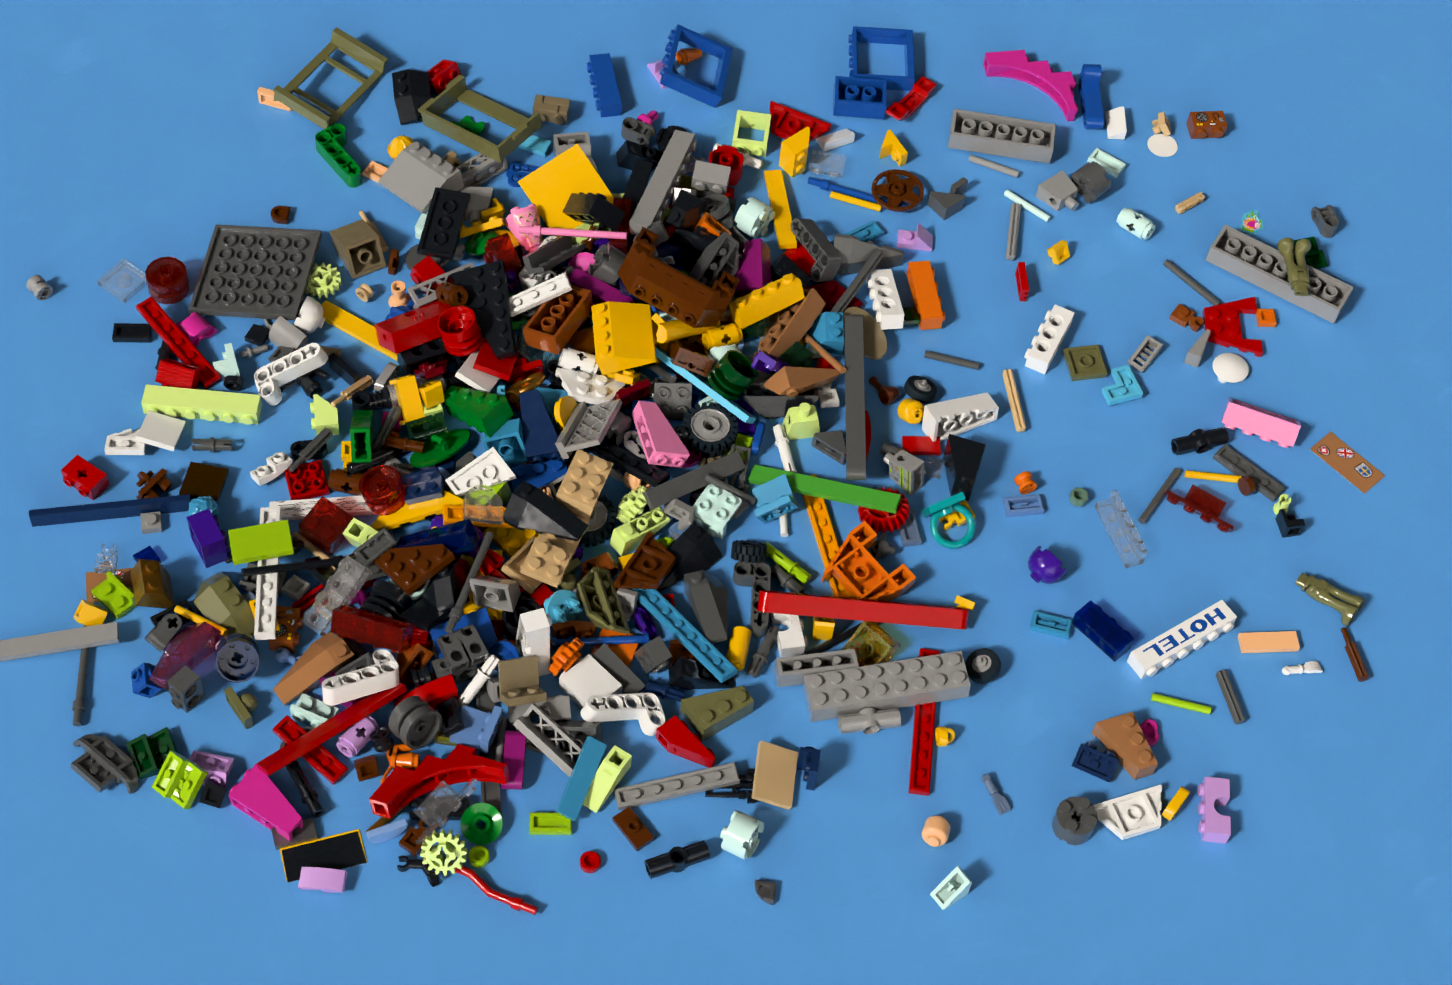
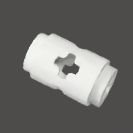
(569, 360)

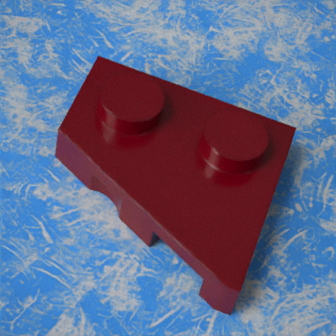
(431, 370)
(637, 391)

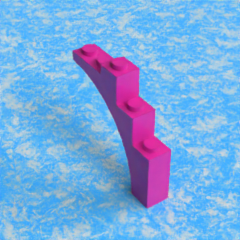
(1038, 73)

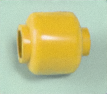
(910, 411)

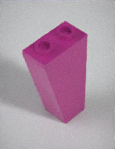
(265, 803)

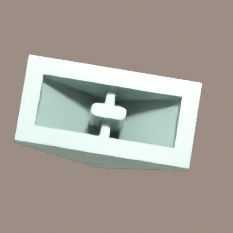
(952, 888)

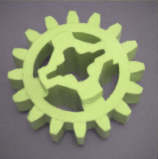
(323, 281)
(631, 505)
(451, 846)

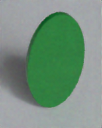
(440, 448)

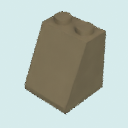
(358, 248)

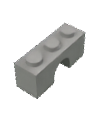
(555, 707)

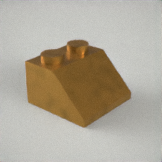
(151, 585)

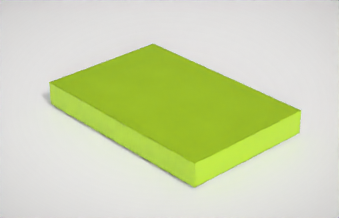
(260, 542)

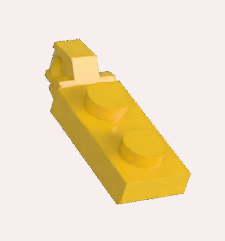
(494, 222)

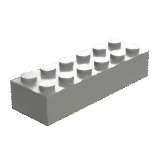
(1001, 136)

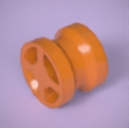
(1025, 482)

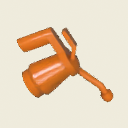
(406, 760)

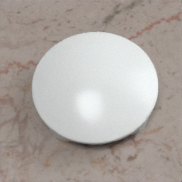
(1230, 368)

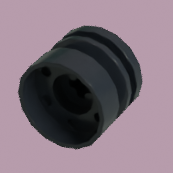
(387, 600)

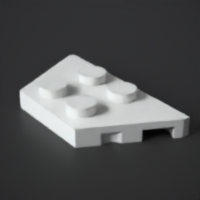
(588, 388)
(1132, 813)

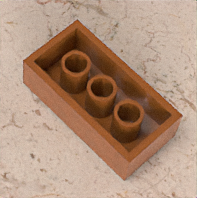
(558, 320)

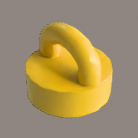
(941, 736)

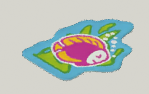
(1251, 222)

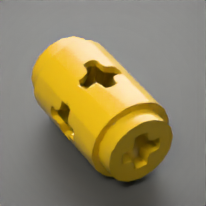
(722, 335)

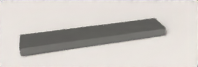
(693, 480)

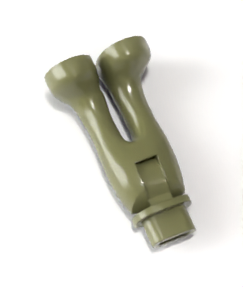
(1297, 274)
(1326, 594)

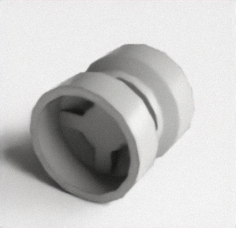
(37, 285)

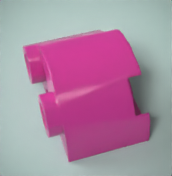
(196, 328)

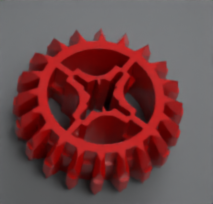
(884, 520)

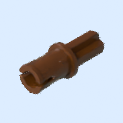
(404, 443)

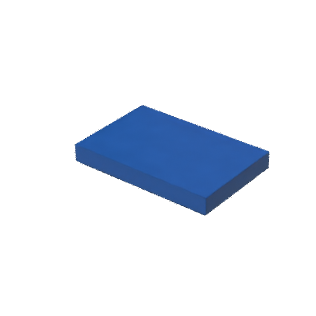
(481, 622)

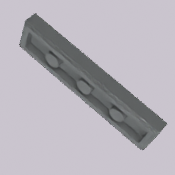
(1240, 466)

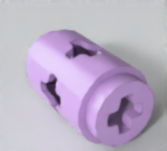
(349, 743)

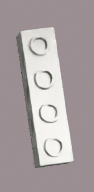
(885, 299)
(1049, 339)

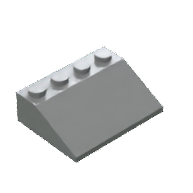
(417, 174)

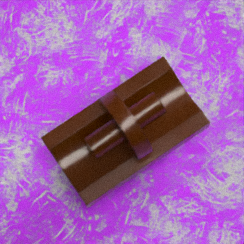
(159, 480)

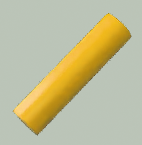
(677, 330)

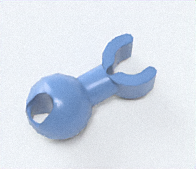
(285, 656)

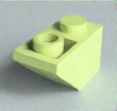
(325, 415)

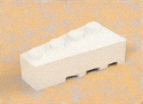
(534, 637)

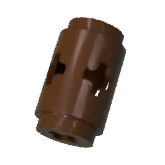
(451, 294)
(339, 481)

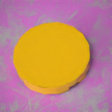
(563, 410)

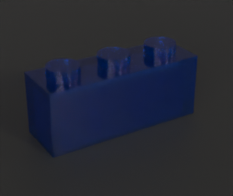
(1102, 630)

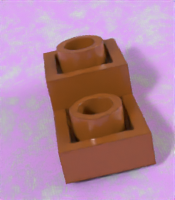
(578, 629)

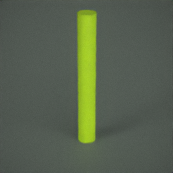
(1181, 703)

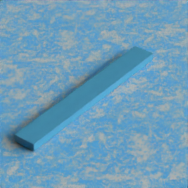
(686, 634)

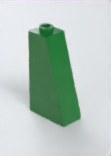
(362, 436)

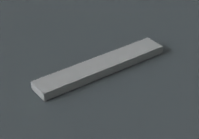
(59, 641)
(676, 786)

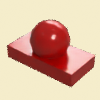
(523, 368)

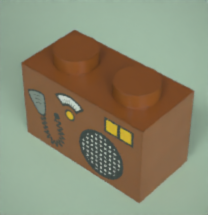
(1206, 124)
(289, 623)

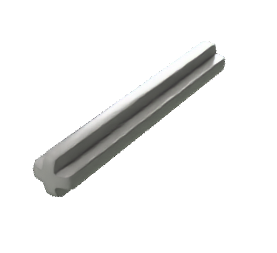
(1013, 231)

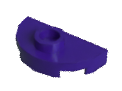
(644, 623)

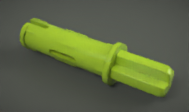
(786, 563)

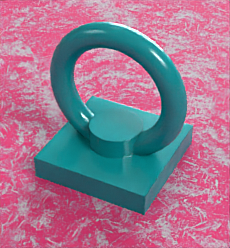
(944, 508)

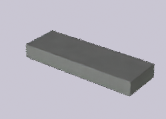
(618, 670)

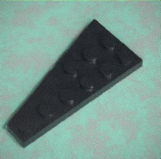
(491, 304)

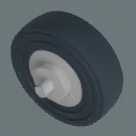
(920, 389)
(983, 665)

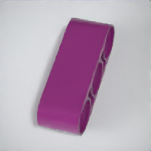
(514, 758)

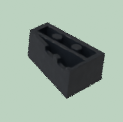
(593, 208)

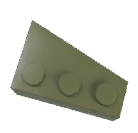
(716, 710)

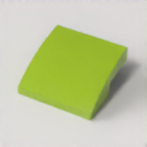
(179, 779)

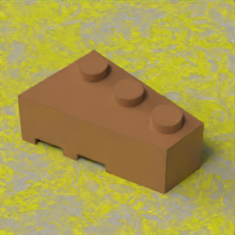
(1125, 739)

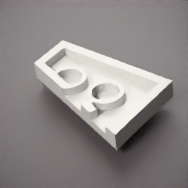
(486, 470)

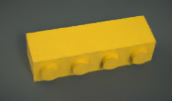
(766, 300)

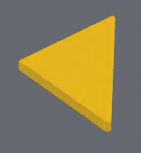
(415, 512)

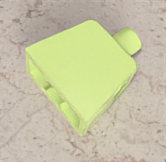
(801, 422)

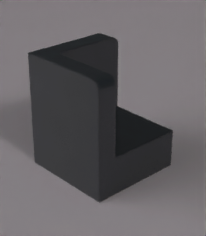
(1288, 524)

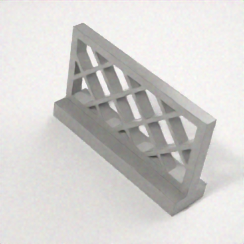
(586, 426)

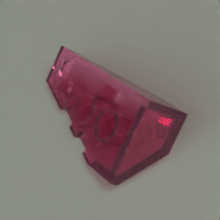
(186, 648)

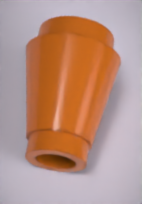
(687, 55)

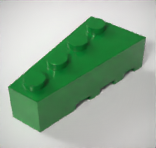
(478, 408)

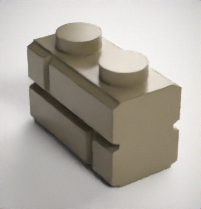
(552, 109)

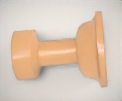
(399, 297)

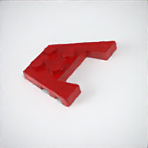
(1225, 325)

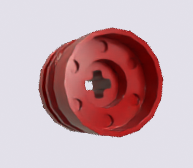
(459, 331)

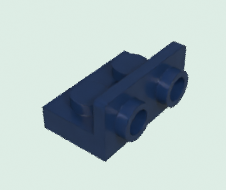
(423, 486)
(809, 762)
(1095, 762)

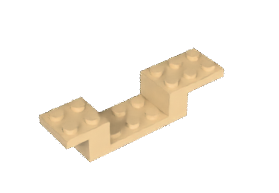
(578, 494)

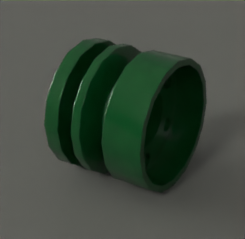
(732, 375)

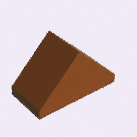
(412, 658)

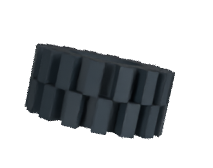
(748, 551)

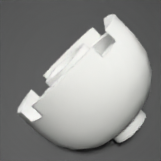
(310, 316)

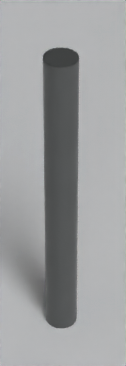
(1184, 277)
(1159, 495)

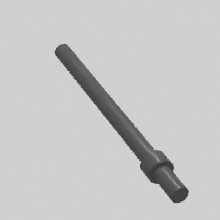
(456, 612)
(79, 703)

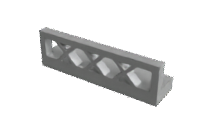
(480, 173)
(423, 286)
(545, 743)

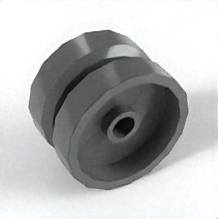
(719, 208)
(415, 722)

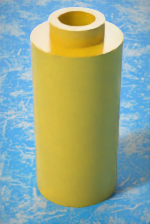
(739, 646)

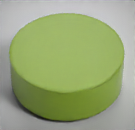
(478, 856)

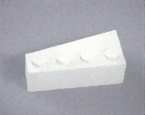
(958, 415)

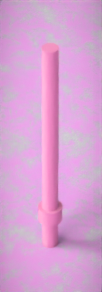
(538, 230)

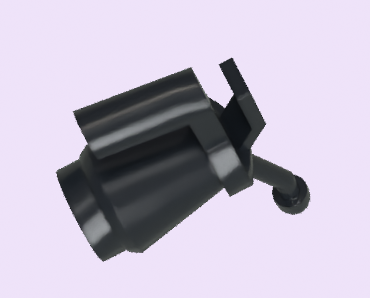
(308, 384)

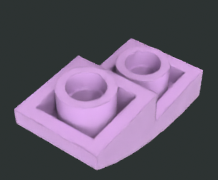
(322, 879)

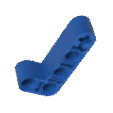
(1090, 96)

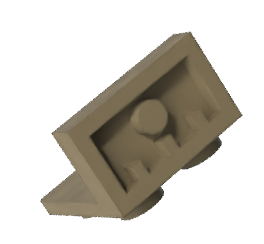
(520, 681)

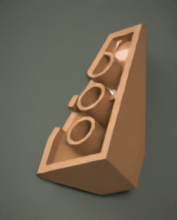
(796, 380)
(318, 661)

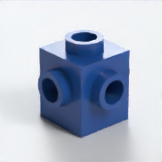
(141, 683)

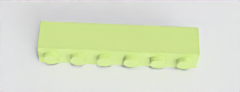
(202, 404)

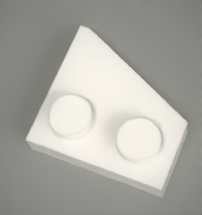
(124, 444)

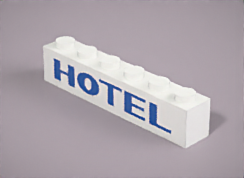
(1182, 639)

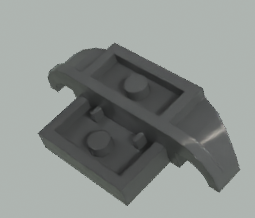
(104, 764)

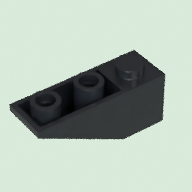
(631, 151)
(694, 675)

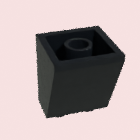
(962, 464)

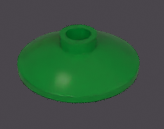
(476, 243)
(481, 812)

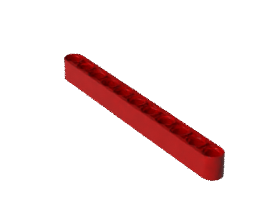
(862, 609)

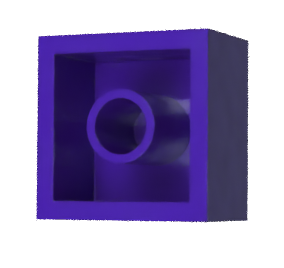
(208, 537)

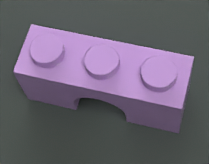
(1213, 825)

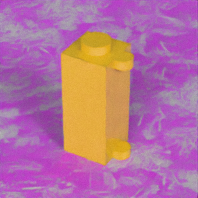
(408, 398)

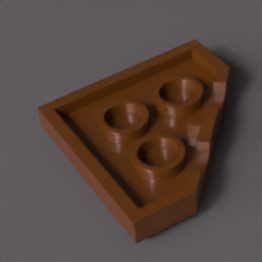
(414, 565)

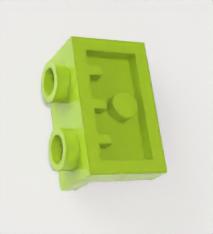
(114, 595)

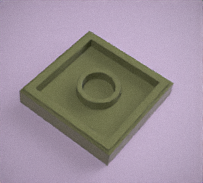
(1085, 362)

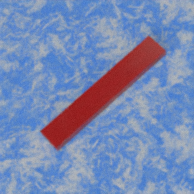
(177, 341)

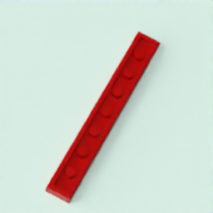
(329, 729)
(922, 743)

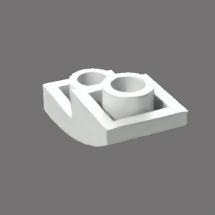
(275, 466)

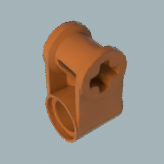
(603, 561)

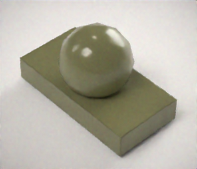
(570, 580)
(242, 705)

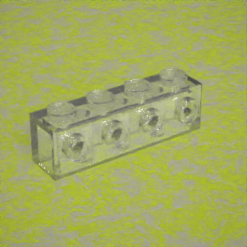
(340, 590)

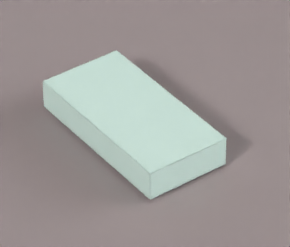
(1109, 163)

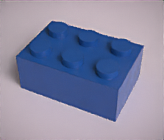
(859, 97)

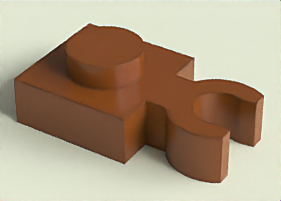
(1185, 316)

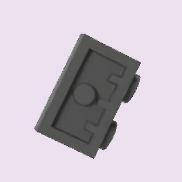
(673, 398)

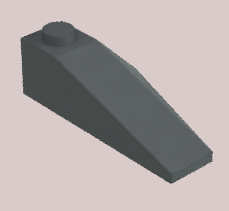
(856, 254)
(709, 603)

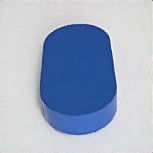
(758, 438)

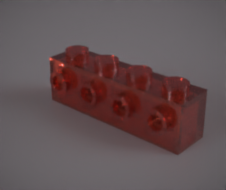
(371, 628)

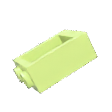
(752, 121)

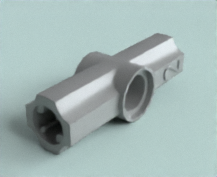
(869, 721)

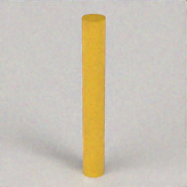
(852, 200)
(1212, 476)
(198, 619)

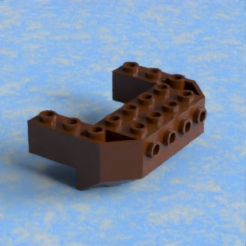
(671, 289)

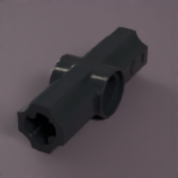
(1199, 441)
(665, 864)

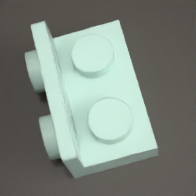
(312, 711)

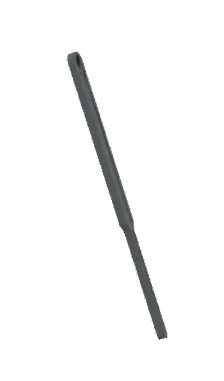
(489, 790)

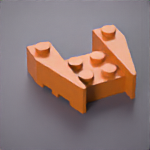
(862, 573)

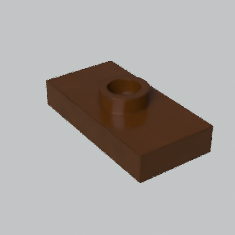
(633, 828)

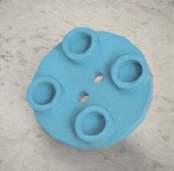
(562, 606)

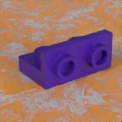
(767, 362)

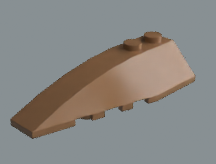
(791, 324)

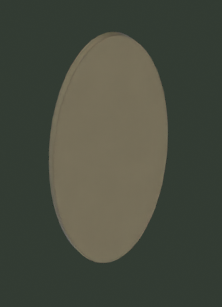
(874, 338)

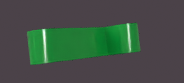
(329, 146)

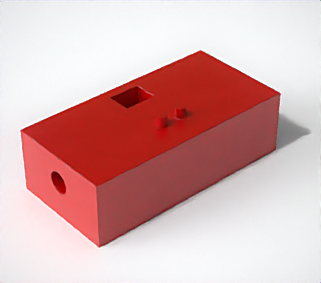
(410, 328)

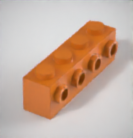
(925, 295)

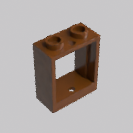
(684, 352)

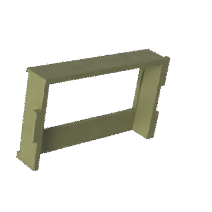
(458, 91)

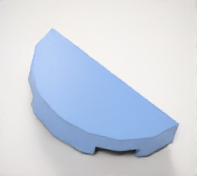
(386, 832)

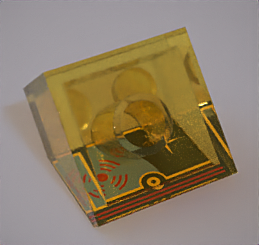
(872, 644)

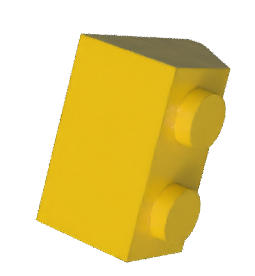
(794, 152)

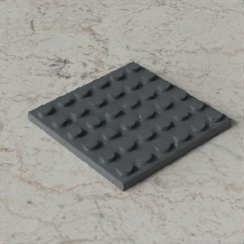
(255, 272)

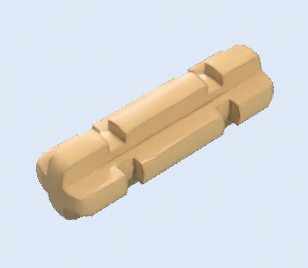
(1189, 202)

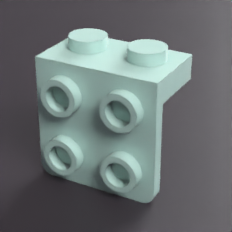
(715, 509)

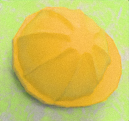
(398, 144)

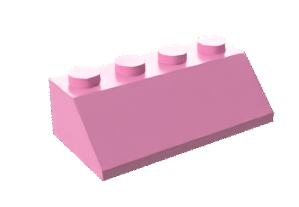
(1261, 422)

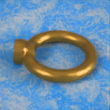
(534, 381)

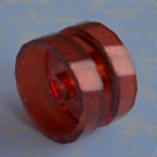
(167, 280)
(382, 490)

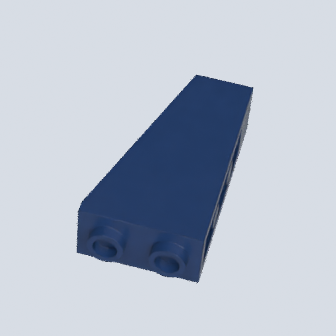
(538, 428)

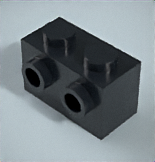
(786, 266)

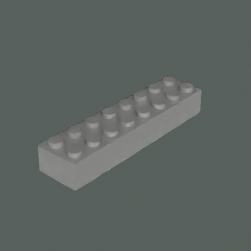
(1268, 270)
(886, 685)

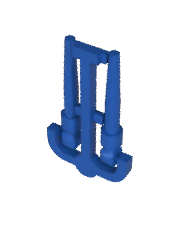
(510, 173)

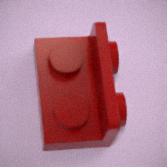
(443, 74)

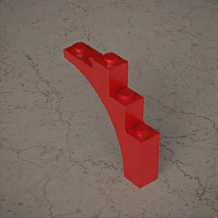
(460, 766)

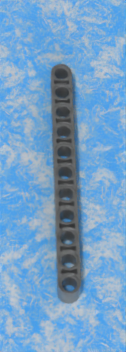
(854, 398)

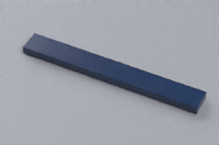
(108, 510)

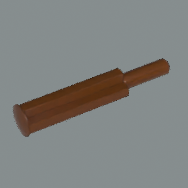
(1355, 657)

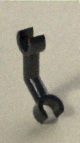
(417, 864)

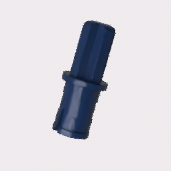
(665, 691)

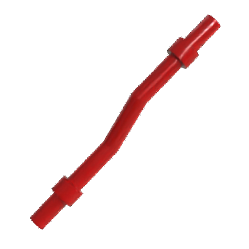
(514, 902)

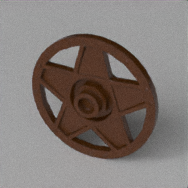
(897, 190)

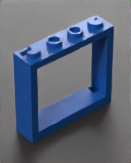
(884, 36)
(689, 87)

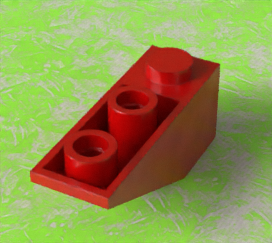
(682, 742)

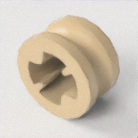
(364, 292)

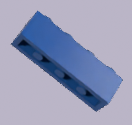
(605, 85)

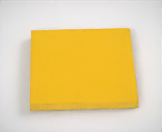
(556, 180)

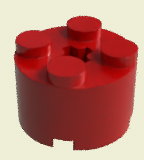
(730, 157)

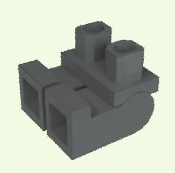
(462, 649)

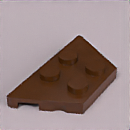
(646, 566)

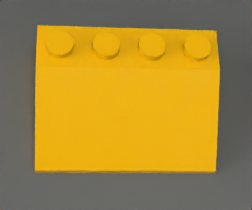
(622, 336)

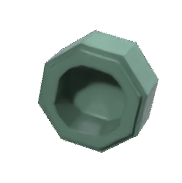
(1079, 497)

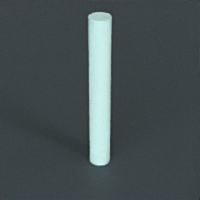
(1027, 206)

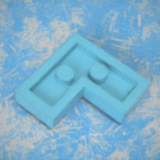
(1125, 387)

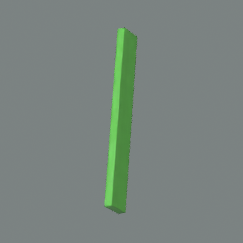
(829, 489)

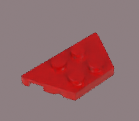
(788, 122)

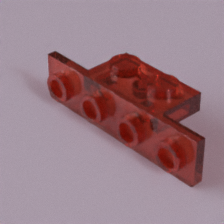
(1203, 504)

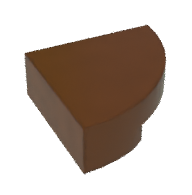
(393, 262)

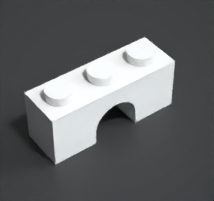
(791, 641)

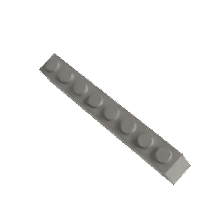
(663, 181)

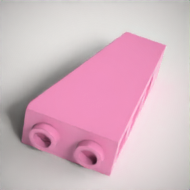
(658, 437)

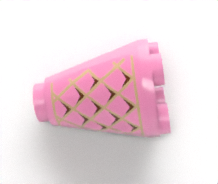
(524, 217)

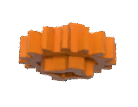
(566, 656)

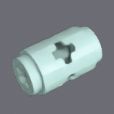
(1142, 226)

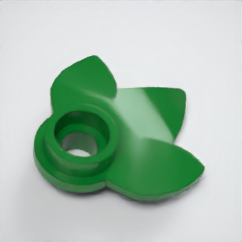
(467, 124)

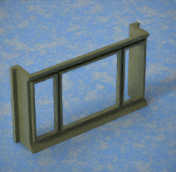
(352, 48)

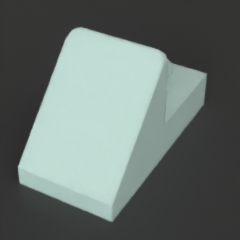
(228, 365)

